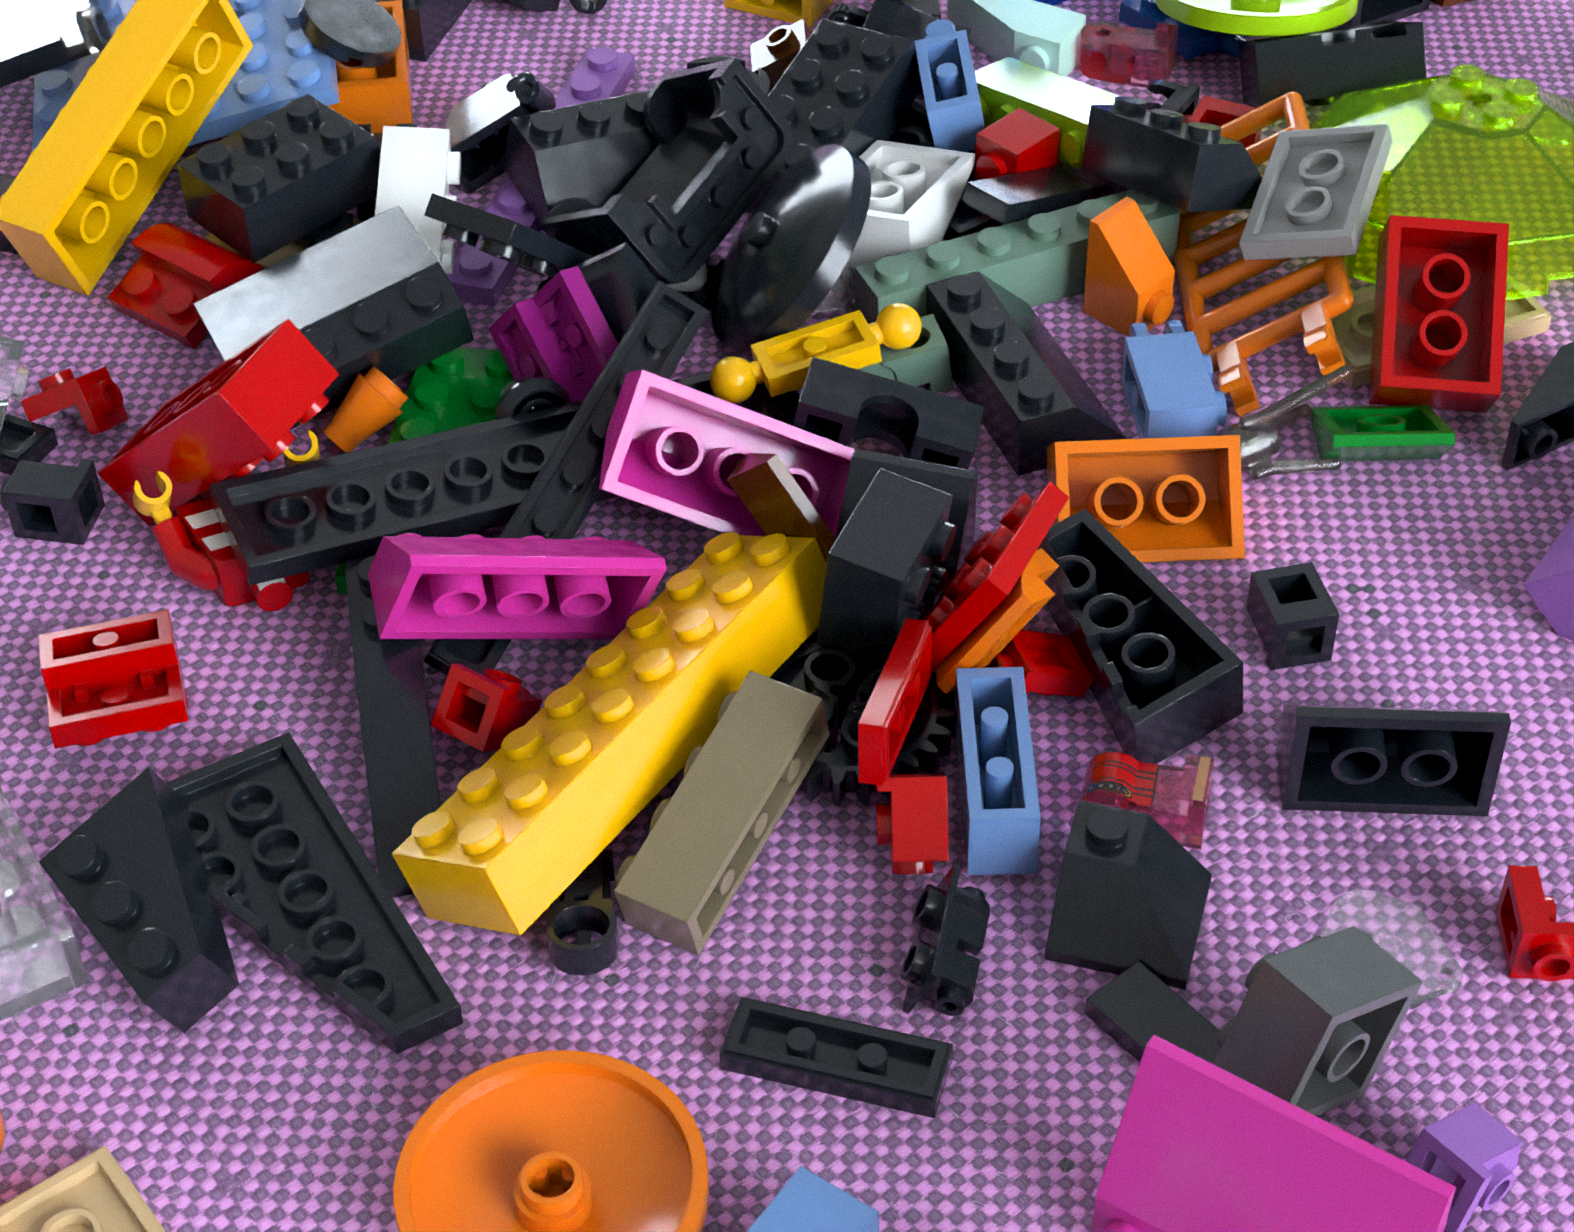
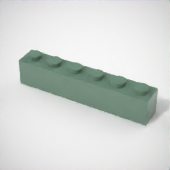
(1031, 258)

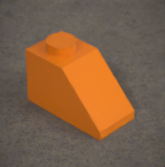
(1126, 270)

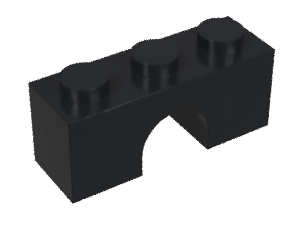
(858, 405)

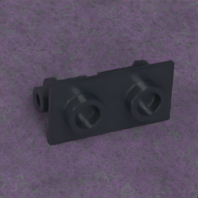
(933, 966)

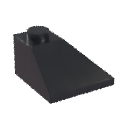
(1127, 896)

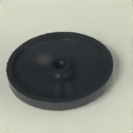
(791, 248)

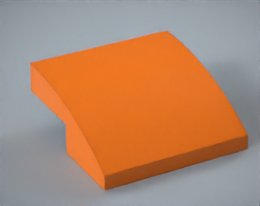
(1002, 623)

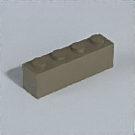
(721, 812)

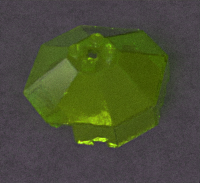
(1473, 153)

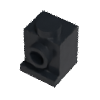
(53, 501)
(1292, 615)

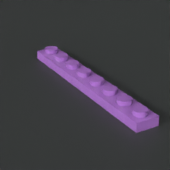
(483, 277)

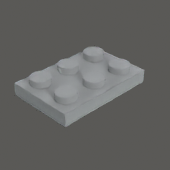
(1316, 192)

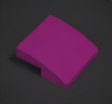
(557, 335)

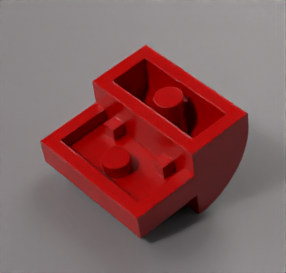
(173, 275)
(112, 679)

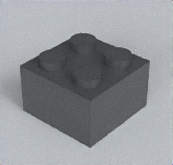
(1318, 1020)

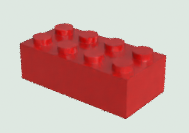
(225, 420)

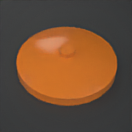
(554, 1150)

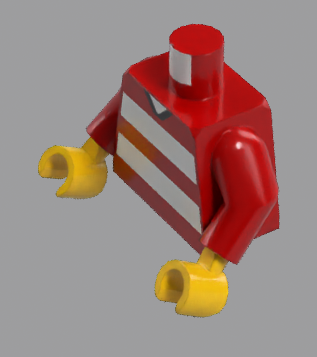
(201, 552)

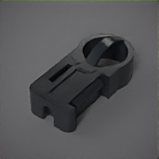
(581, 909)

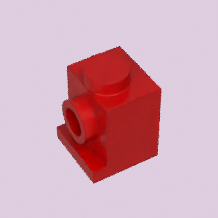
(483, 707)
(914, 821)

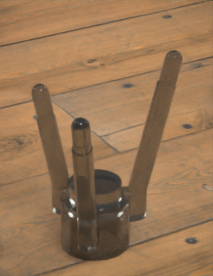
(1261, 441)

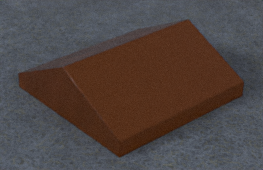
(778, 500)

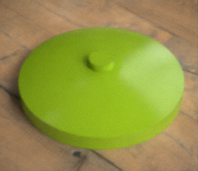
(1261, 17)

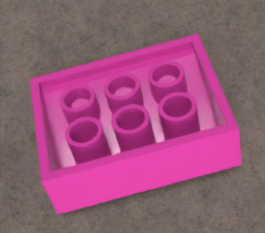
(1233, 1158)

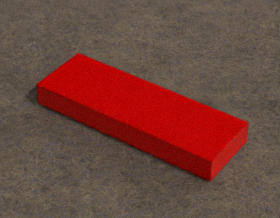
(894, 702)

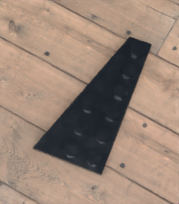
(308, 894)

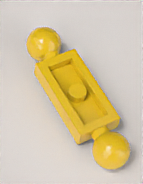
(785, 359)

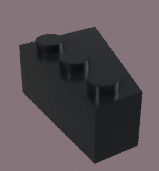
(146, 899)

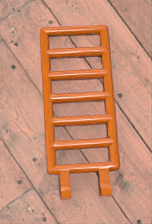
(1312, 318)

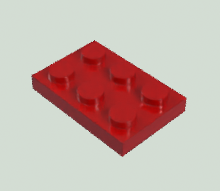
(991, 569)

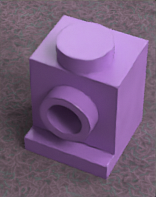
(1472, 1155)

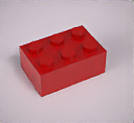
(1439, 313)

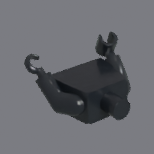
(482, 120)

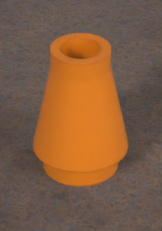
(365, 410)

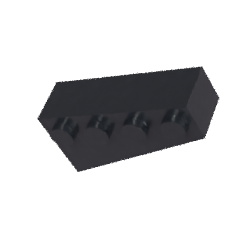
(1149, 657)

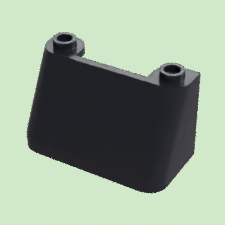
(712, 161)

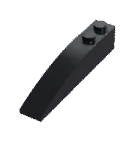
(393, 728)

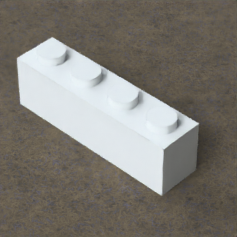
(410, 170)

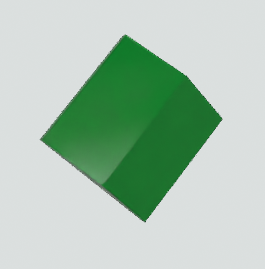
(1380, 433)

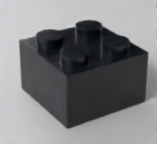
(885, 566)

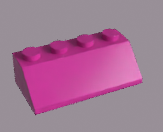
(680, 446)
(509, 587)

